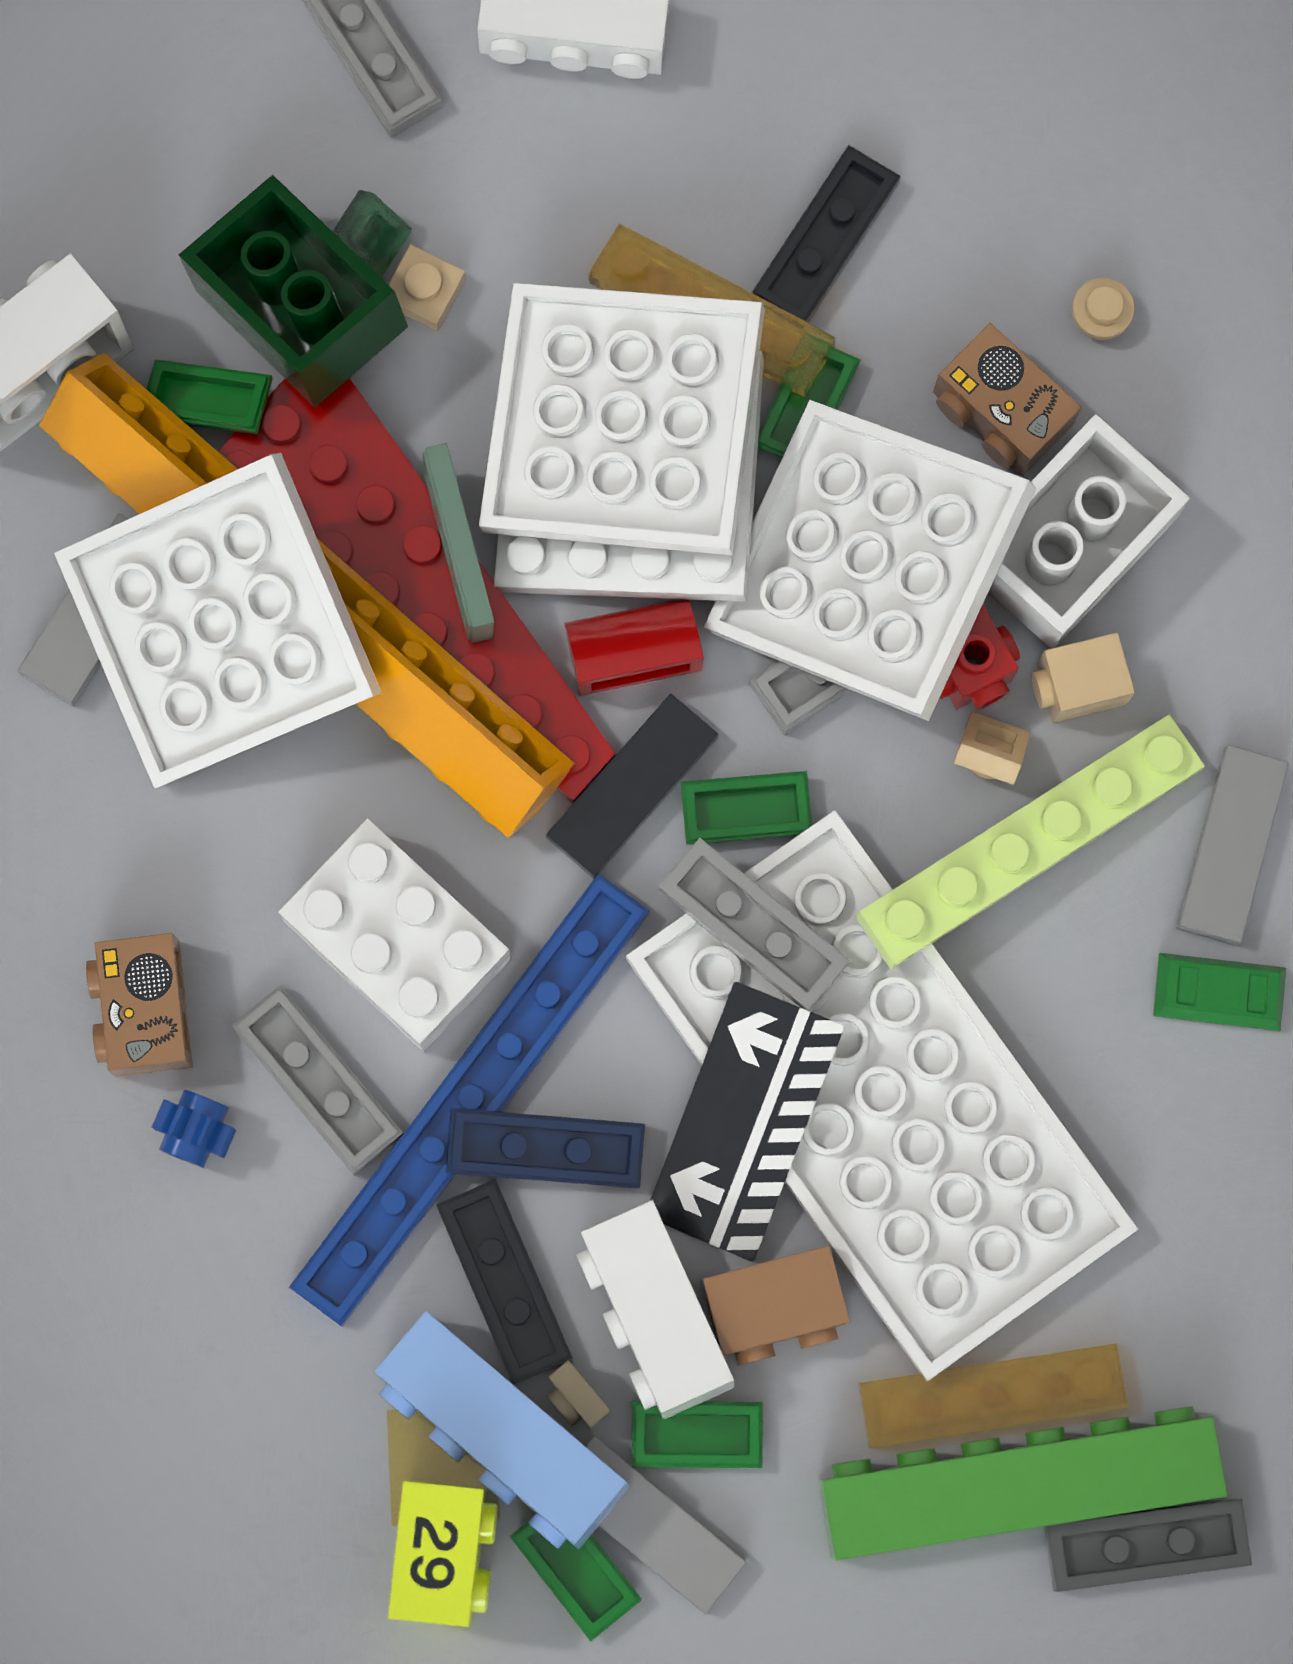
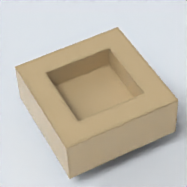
(426, 286)
(992, 748)

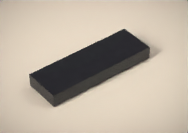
(827, 234)
(632, 786)
(504, 1282)

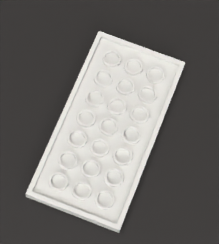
(928, 1139)

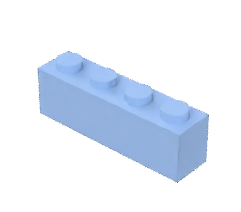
(502, 1431)

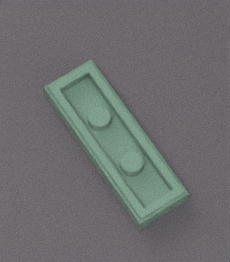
(457, 543)

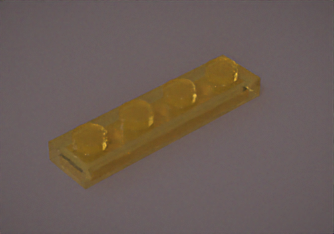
(790, 345)
(993, 1396)

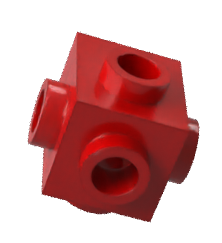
(996, 656)

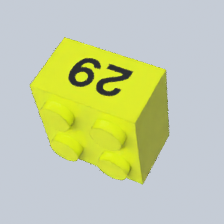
(440, 1553)

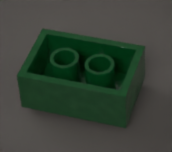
(294, 290)

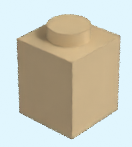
(1083, 678)

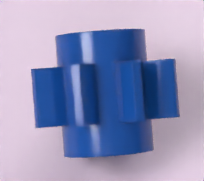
(193, 1128)

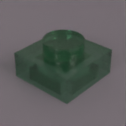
(372, 231)

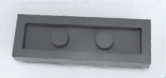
(1148, 1545)

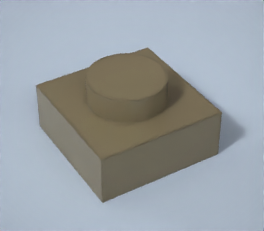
(576, 1397)

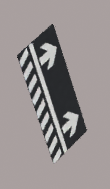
(745, 1120)

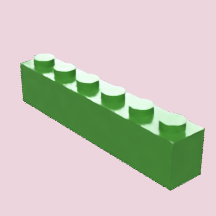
(1021, 1486)

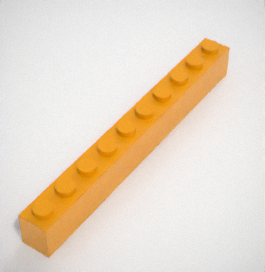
(426, 694)

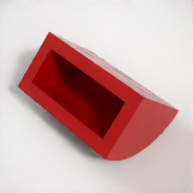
(634, 646)

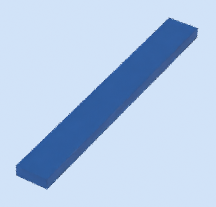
(482, 1079)

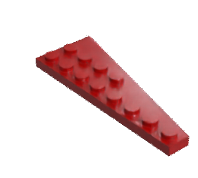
(382, 524)

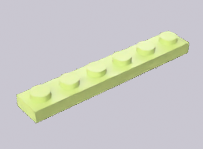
(1029, 842)

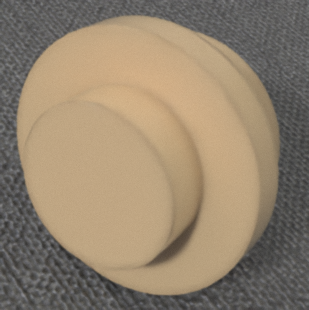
(1103, 308)

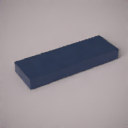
(544, 1148)

